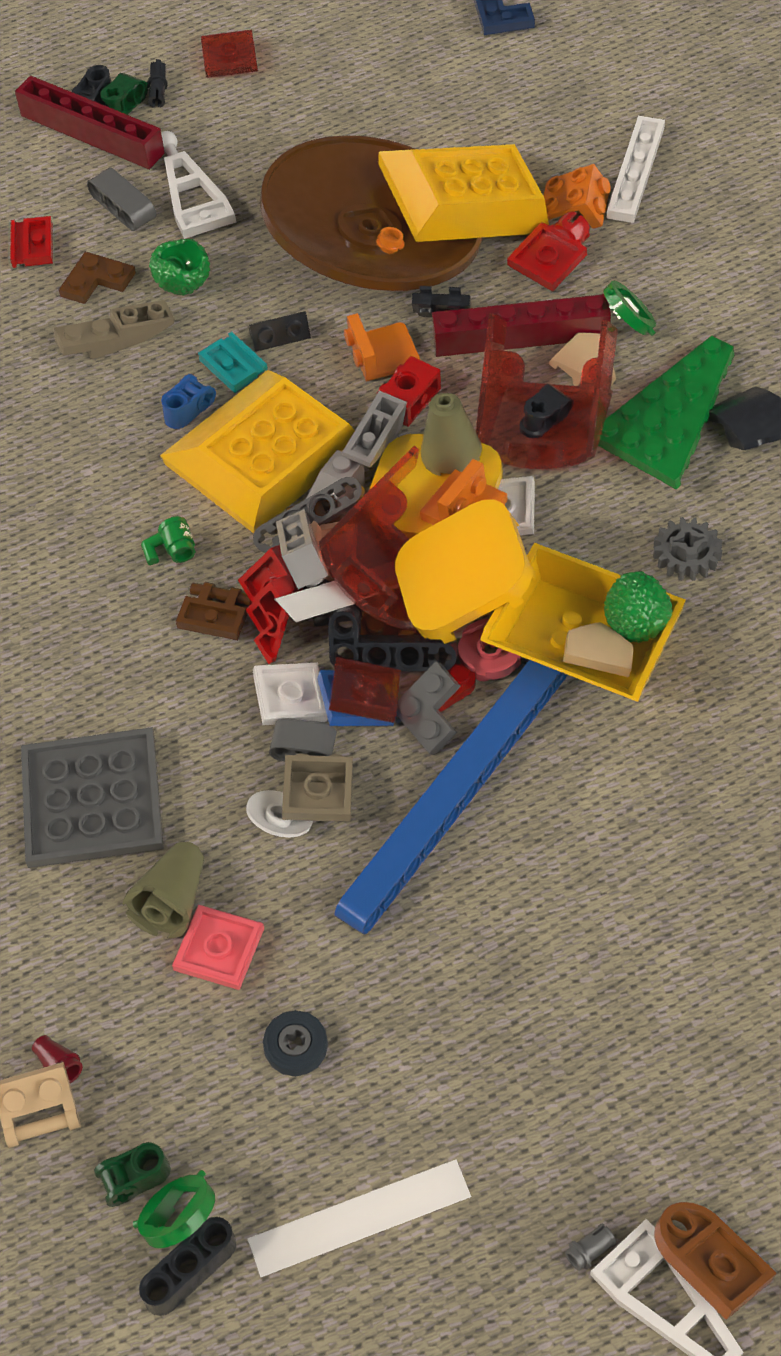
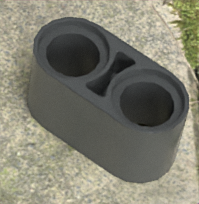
(301, 736)

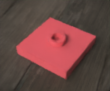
(218, 947)

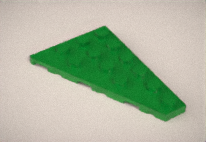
(665, 419)

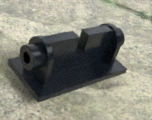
(279, 331)

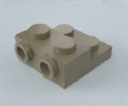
(317, 788)

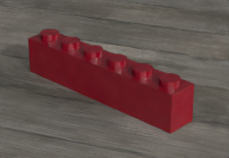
(90, 122)
(527, 324)

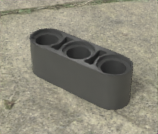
(121, 199)

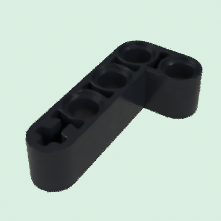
(391, 644)

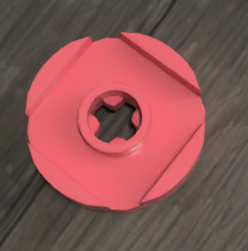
(484, 665)

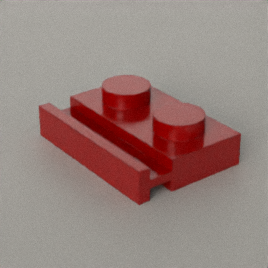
(32, 241)

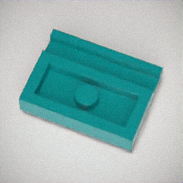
(232, 362)

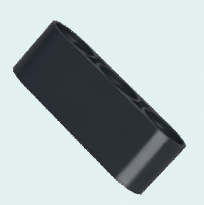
(180, 1284)

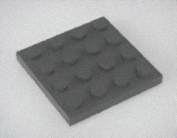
(91, 797)

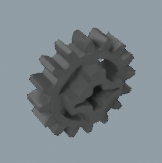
(687, 549)

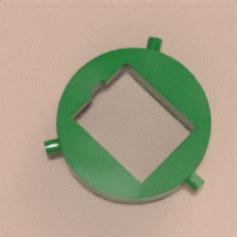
(629, 308)
(160, 1209)

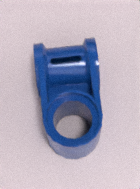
(185, 401)

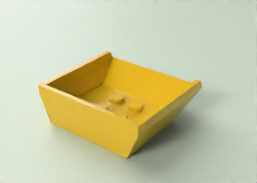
(464, 192)
(259, 449)
(563, 598)

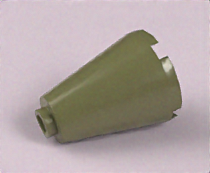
(448, 436)
(167, 892)

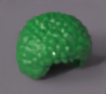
(180, 266)
(637, 607)

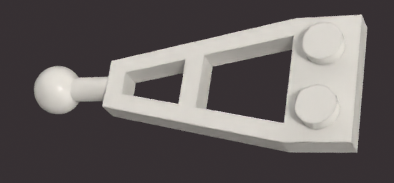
(201, 217)
(630, 1265)

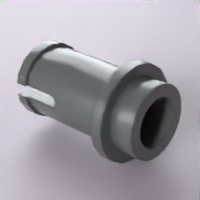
(590, 1247)

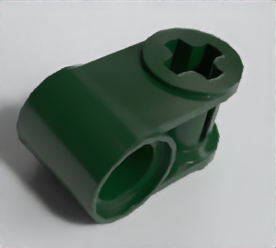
(124, 93)
(130, 1174)

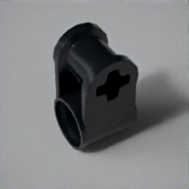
(93, 82)
(544, 411)

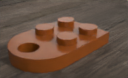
(711, 1257)

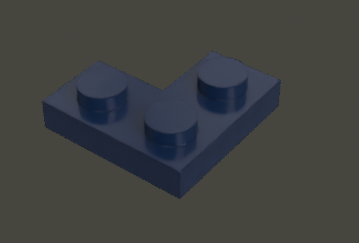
(499, 18)

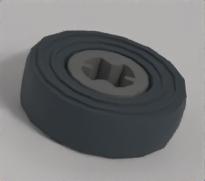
(289, 1027)

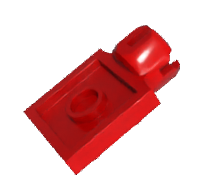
(552, 251)

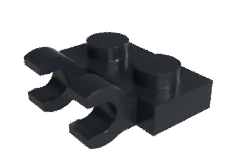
(427, 302)

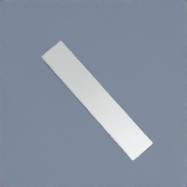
(314, 601)
(358, 1218)

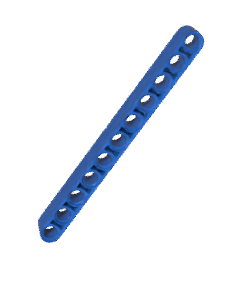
(447, 797)

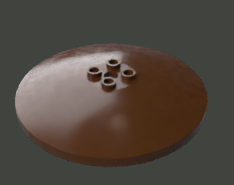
(324, 199)

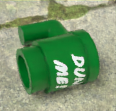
(176, 538)

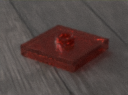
(229, 53)
(364, 690)

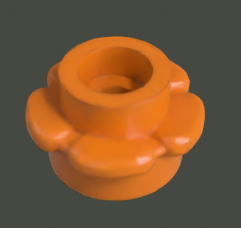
(390, 240)

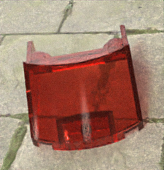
(505, 395)
(365, 545)

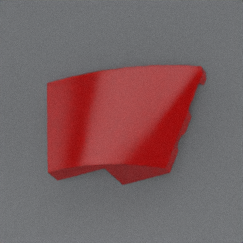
(263, 584)

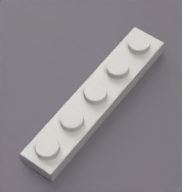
(635, 169)

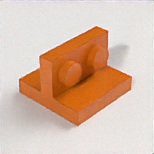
(459, 492)

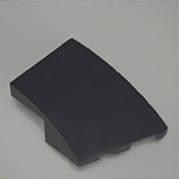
(749, 418)

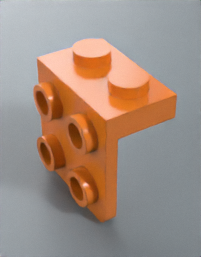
(578, 190)
(380, 349)

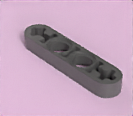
(308, 504)

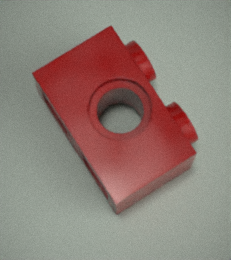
(414, 383)

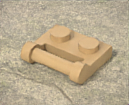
(33, 1093)

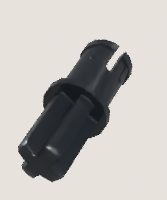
(157, 83)

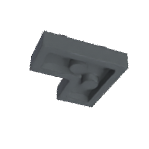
(420, 708)

